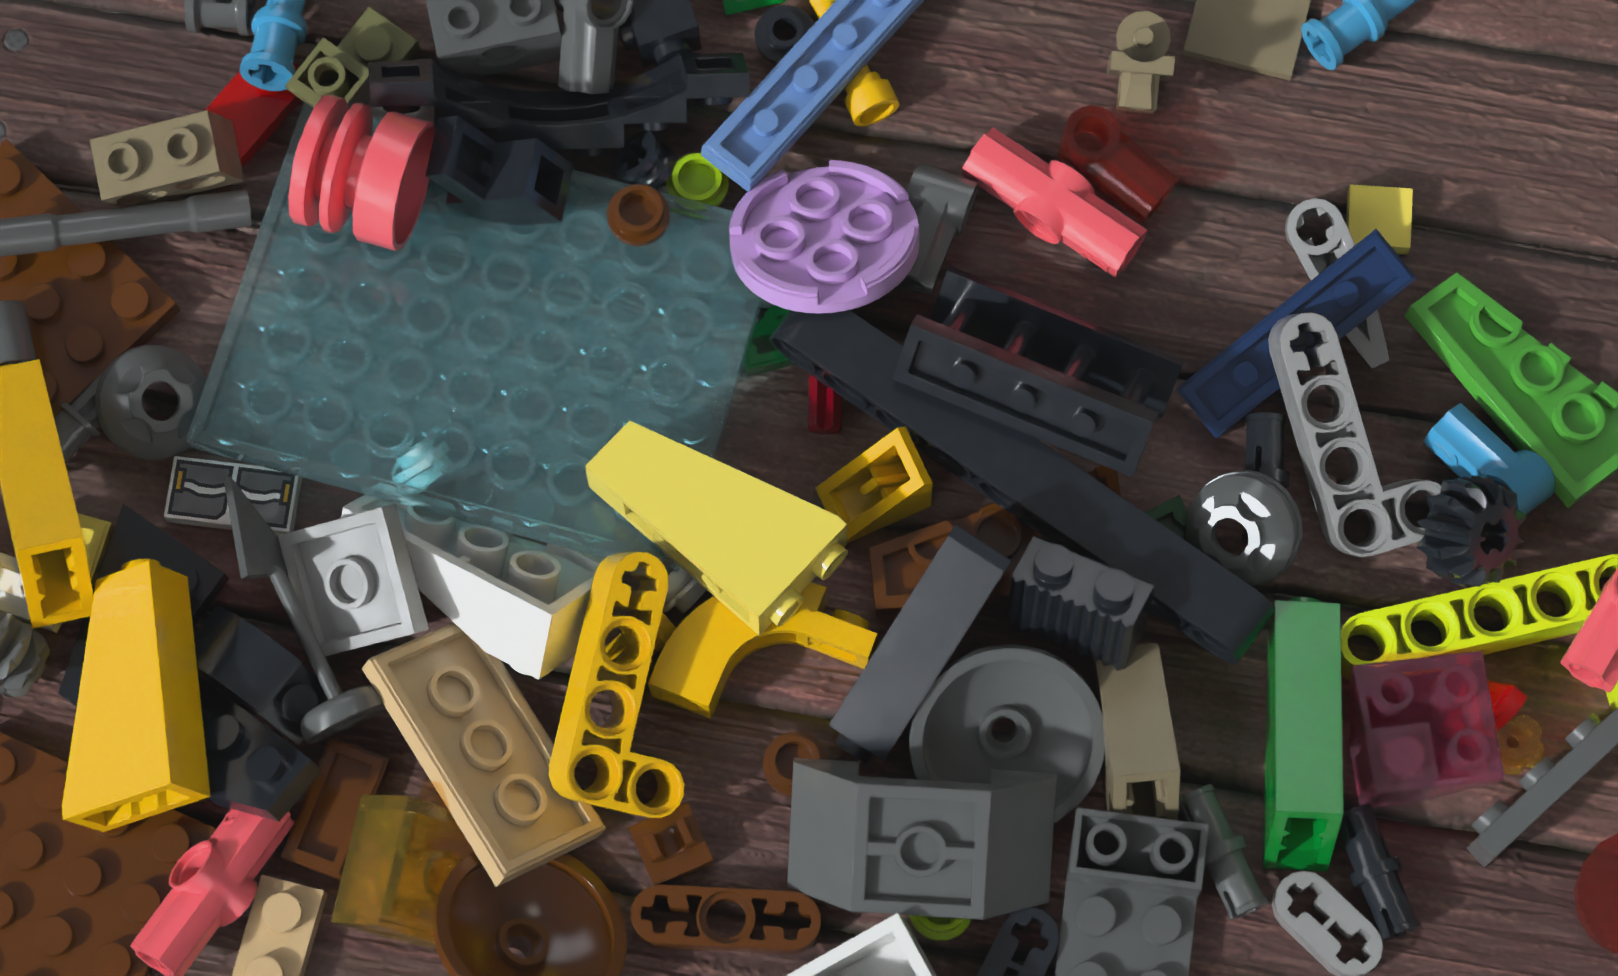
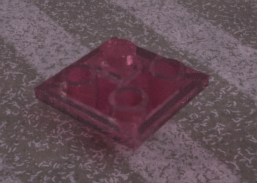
(1422, 729)

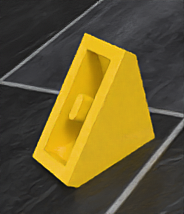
(878, 486)

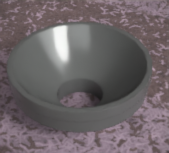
(120, 401)
(1263, 510)

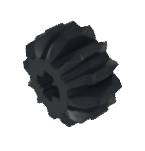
(1471, 531)

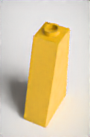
(40, 501)
(137, 704)

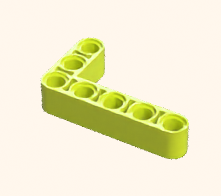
(1454, 616)

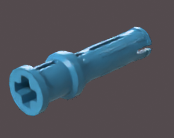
(1349, 27)
(277, 32)

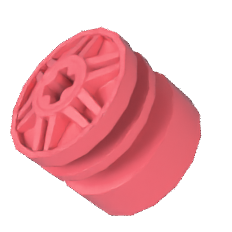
(350, 168)

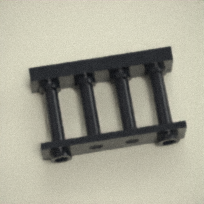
(1039, 370)

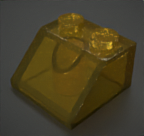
(397, 867)

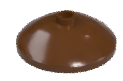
(552, 914)

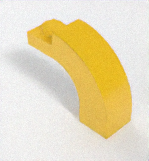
(715, 641)

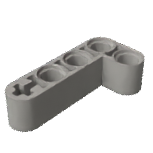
(1342, 429)

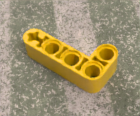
(624, 684)

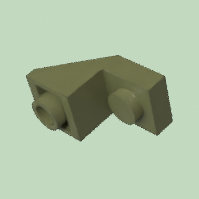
(344, 68)

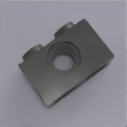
(494, 35)

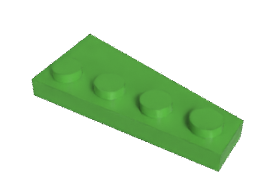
(1523, 385)

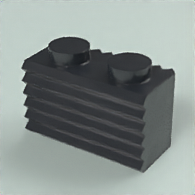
(1079, 602)

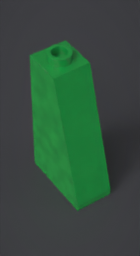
(1302, 736)

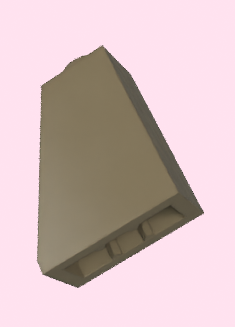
(1139, 737)

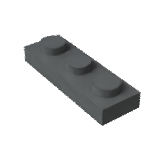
(1544, 786)

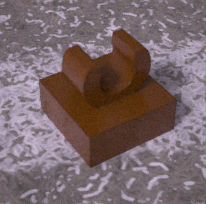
(671, 846)

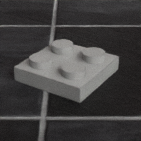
(355, 580)

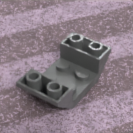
(921, 841)
(1130, 895)

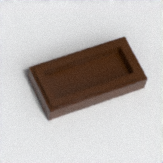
(331, 805)

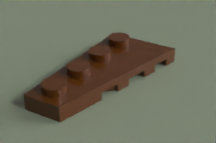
(903, 560)

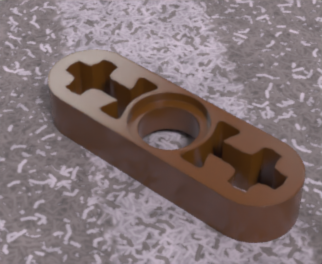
(676, 931)

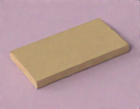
(481, 751)

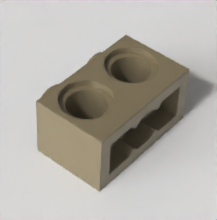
(167, 159)

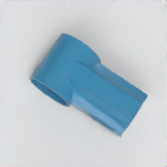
(1474, 449)

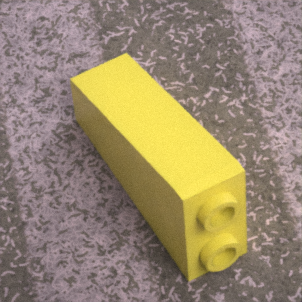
(719, 524)

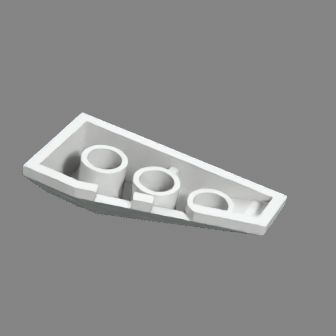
(500, 589)

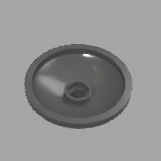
(1053, 714)

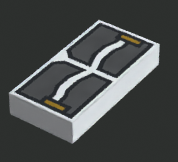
(200, 499)

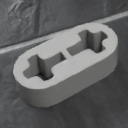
(1338, 913)

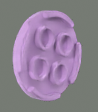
(824, 237)

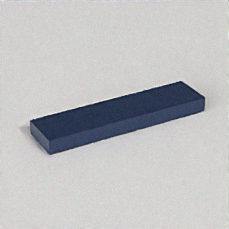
(1341, 293)

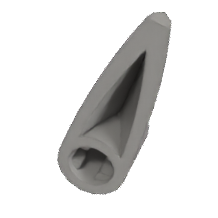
(1368, 335)

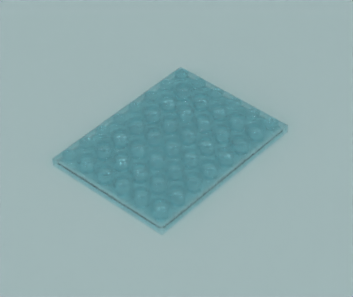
(479, 357)

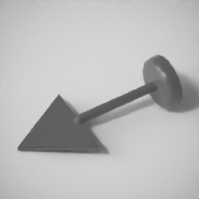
(261, 556)

